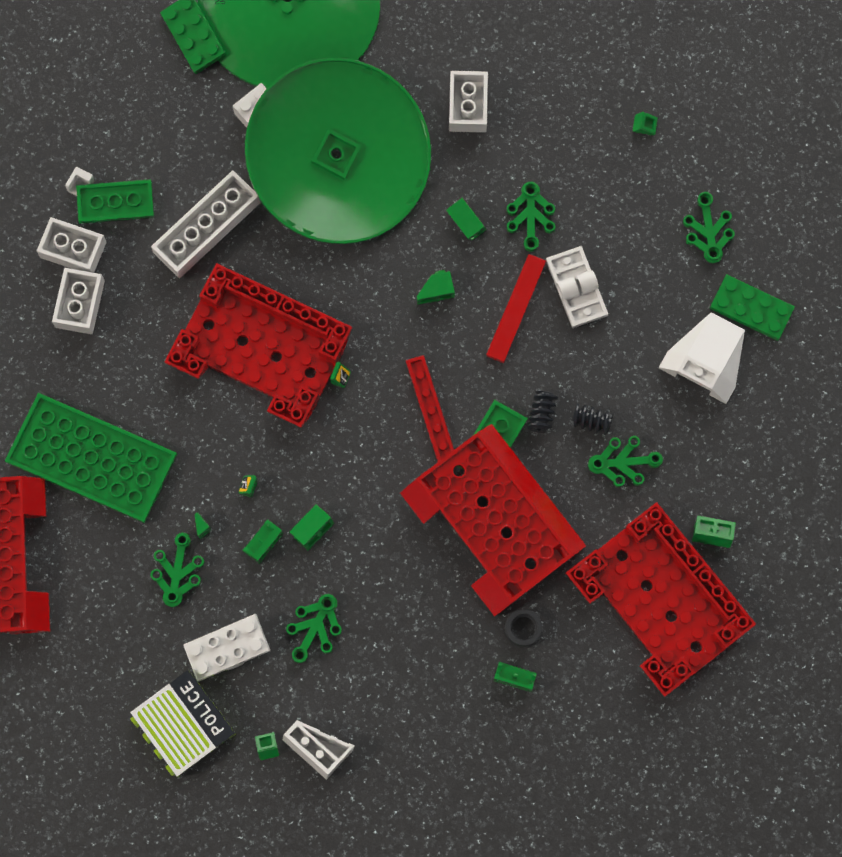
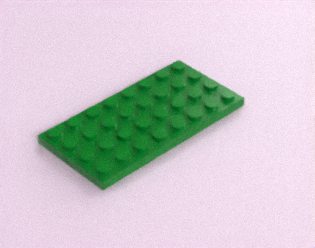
(91, 457)

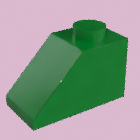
(437, 288)

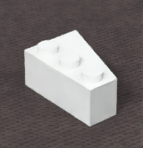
(317, 748)

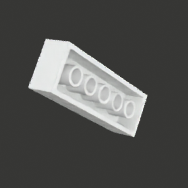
(206, 224)

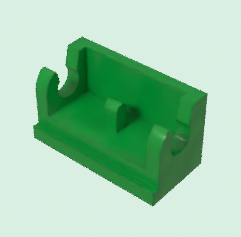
(466, 219)
(312, 527)
(713, 531)
(263, 541)
(515, 677)

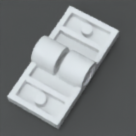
(577, 287)
(226, 647)

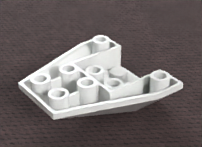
(708, 356)

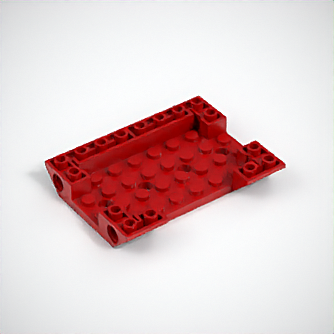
(272, 326)
(513, 503)
(679, 583)
(20, 609)

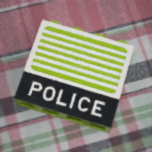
(181, 723)

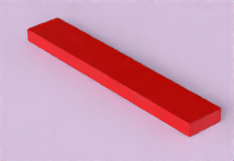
(516, 308)
(430, 407)

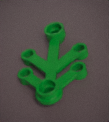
(531, 214)
(709, 230)
(622, 462)
(177, 572)
(315, 624)

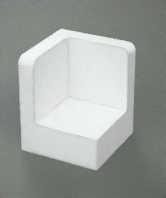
(78, 177)

